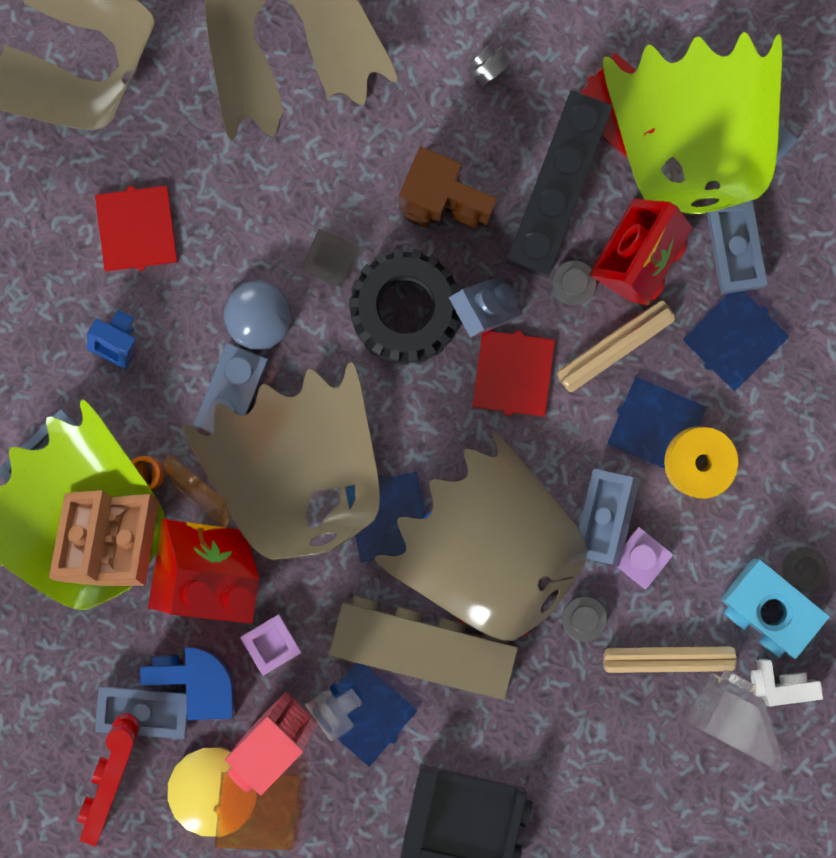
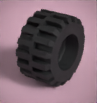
(386, 272)

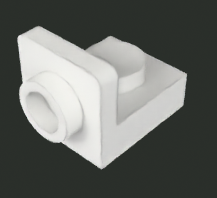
(791, 689)

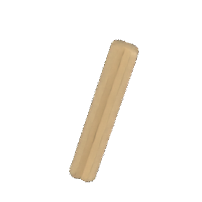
(615, 346)
(669, 659)

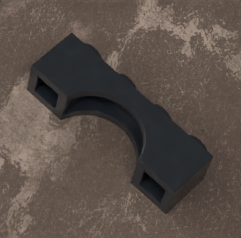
(559, 184)

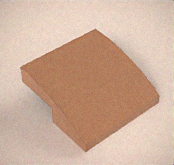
(104, 539)

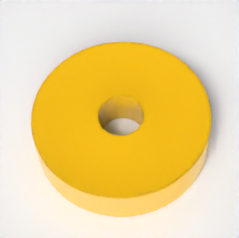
(720, 467)

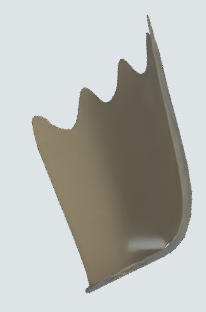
(339, 42)
(55, 96)
(286, 452)
(491, 546)

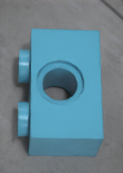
(798, 619)

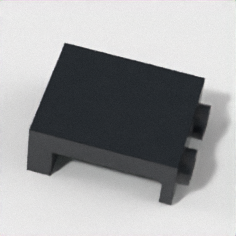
(464, 817)

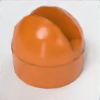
(158, 470)

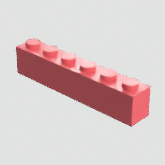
(271, 745)

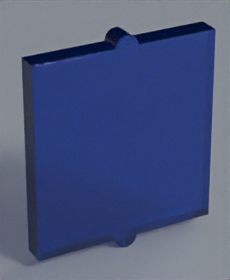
(735, 338)
(651, 421)
(398, 498)
(377, 718)

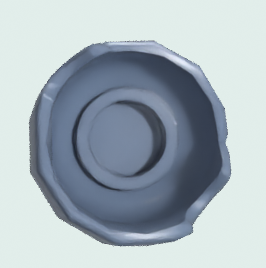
(257, 315)

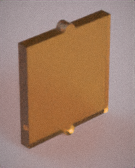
(197, 490)
(257, 820)

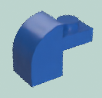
(207, 681)

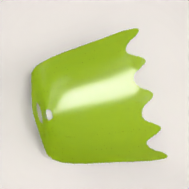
(708, 115)
(33, 498)

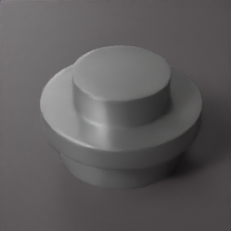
(487, 64)
(572, 283)
(584, 619)

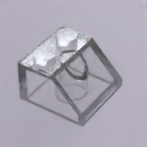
(736, 717)

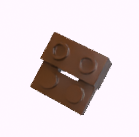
(435, 187)

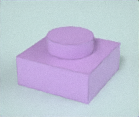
(643, 558)
(271, 644)

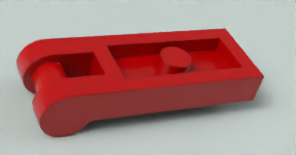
(108, 777)

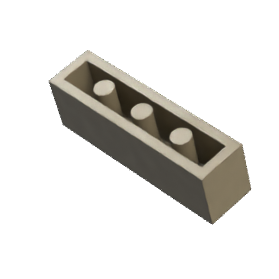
(423, 649)

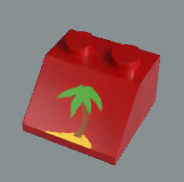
(642, 250)
(204, 573)

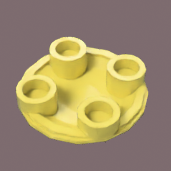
(196, 789)

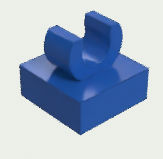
(113, 340)

